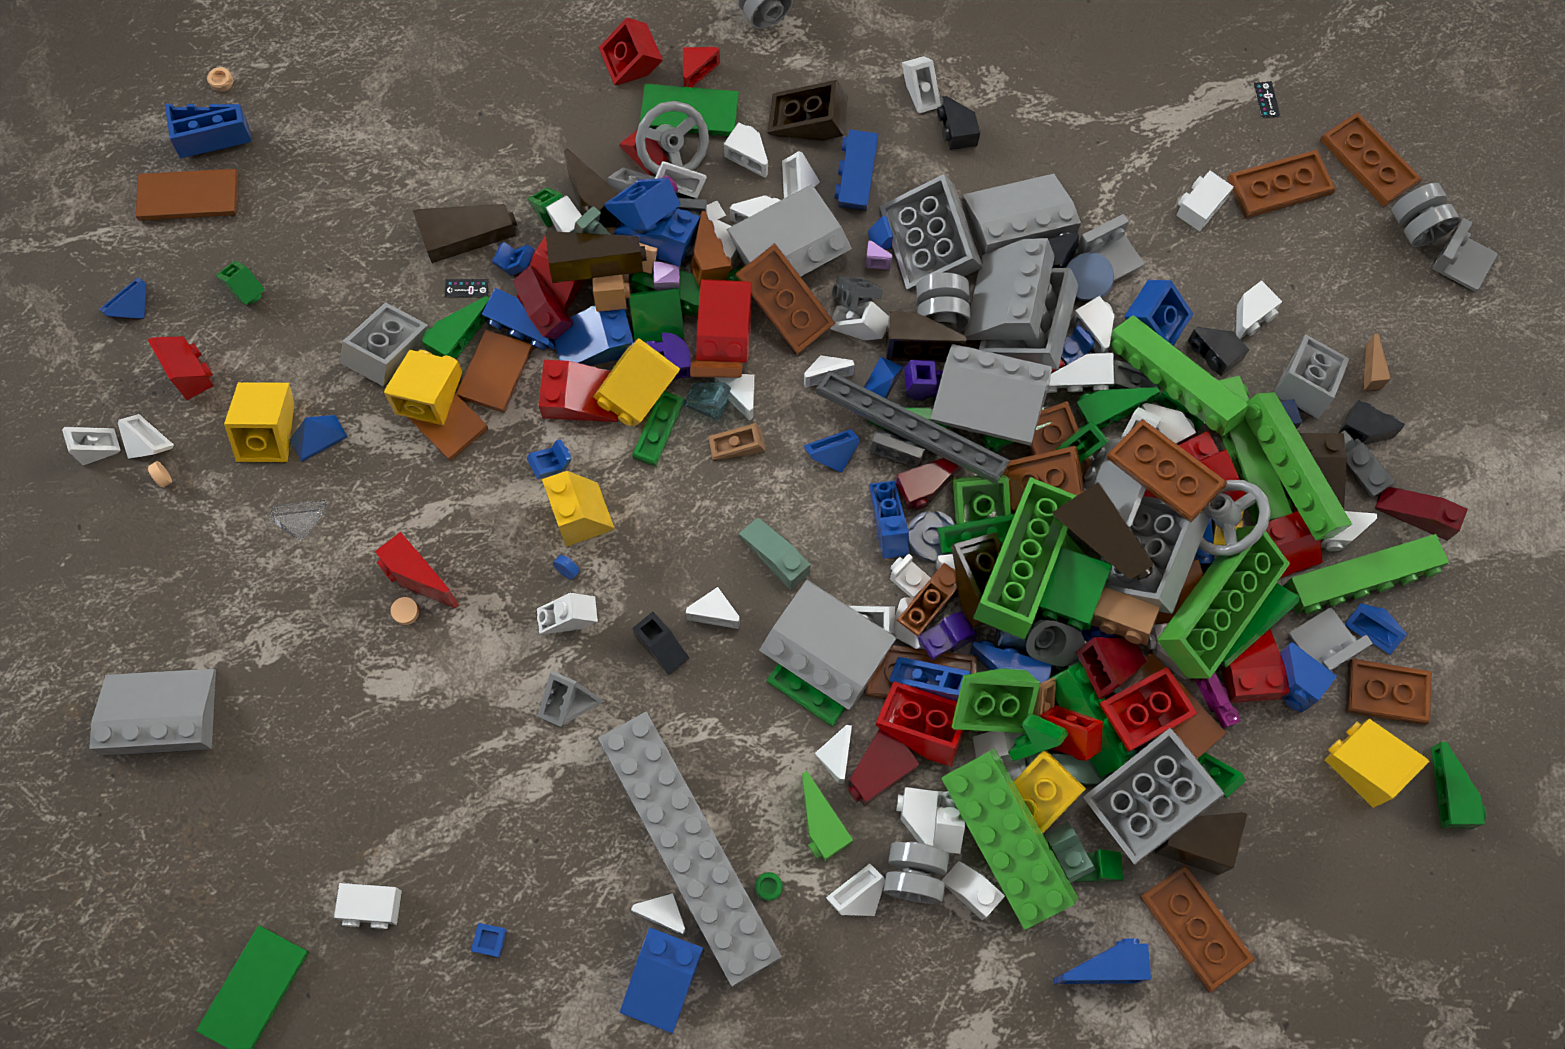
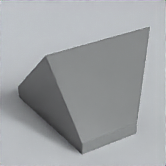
(565, 700)

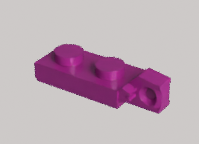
(1217, 700)

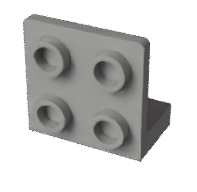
(1112, 244)
(1464, 258)
(1328, 640)

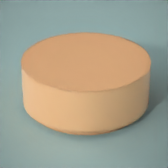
(220, 79)
(159, 474)
(404, 611)

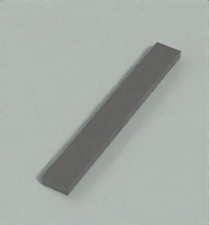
(913, 427)

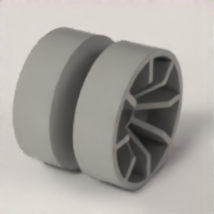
(764, 12)
(1425, 214)
(945, 300)
(917, 863)

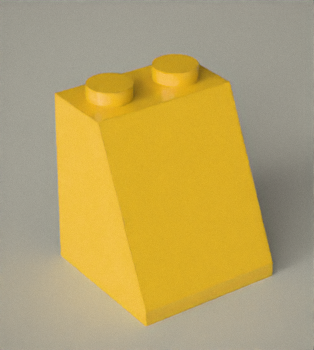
(635, 383)
(424, 386)
(260, 422)
(577, 507)
(1374, 762)

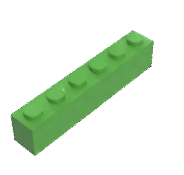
(1178, 375)
(1252, 461)
(1296, 467)
(1368, 573)

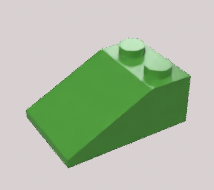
(979, 498)
(996, 700)

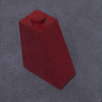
(1110, 662)
(881, 768)

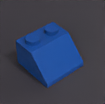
(644, 203)
(1161, 309)
(1305, 678)

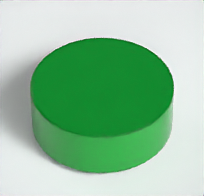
(768, 886)

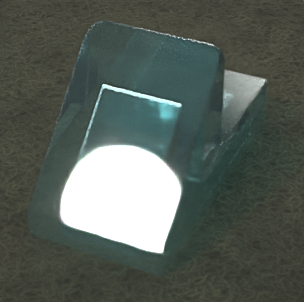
(708, 398)

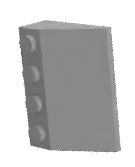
(1021, 211)
(799, 227)
(931, 232)
(1011, 291)
(1053, 326)
(991, 394)
(1119, 486)
(1171, 546)
(828, 644)
(154, 712)
(1153, 795)

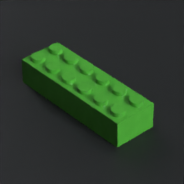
(1024, 560)
(1222, 606)
(1010, 839)

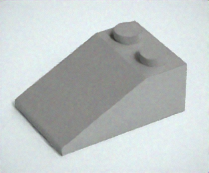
(381, 343)
(1312, 376)

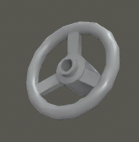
(671, 138)
(1228, 514)

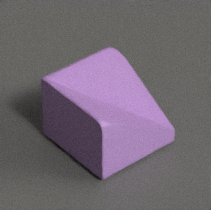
(877, 257)
(666, 276)

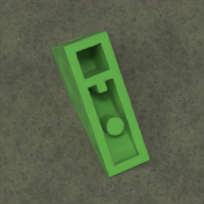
(824, 828)

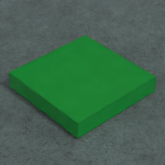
(656, 314)

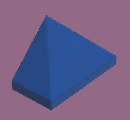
(128, 302)
(883, 377)
(317, 435)
(834, 450)
(1377, 625)

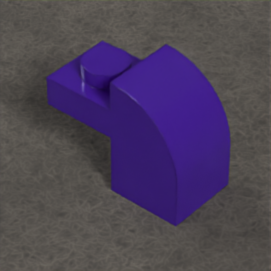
(675, 351)
(922, 379)
(948, 635)

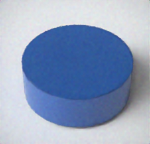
(566, 567)

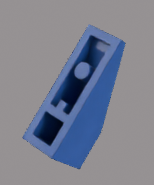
(929, 677)

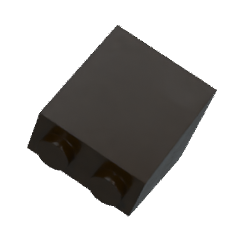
(1207, 842)

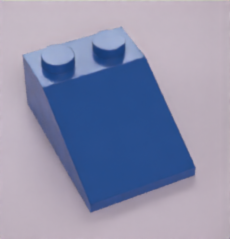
(671, 236)
(595, 337)
(1120, 964)
(661, 980)

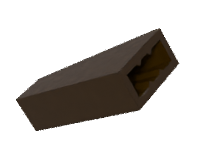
(463, 228)
(592, 255)
(1104, 529)

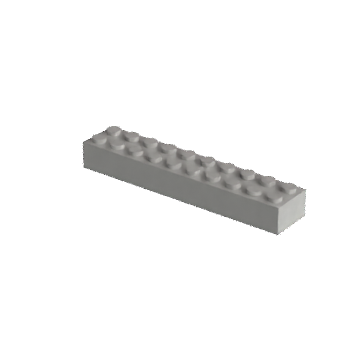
(690, 850)

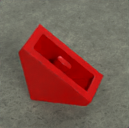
(698, 63)
(652, 148)

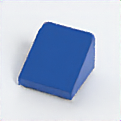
(881, 233)

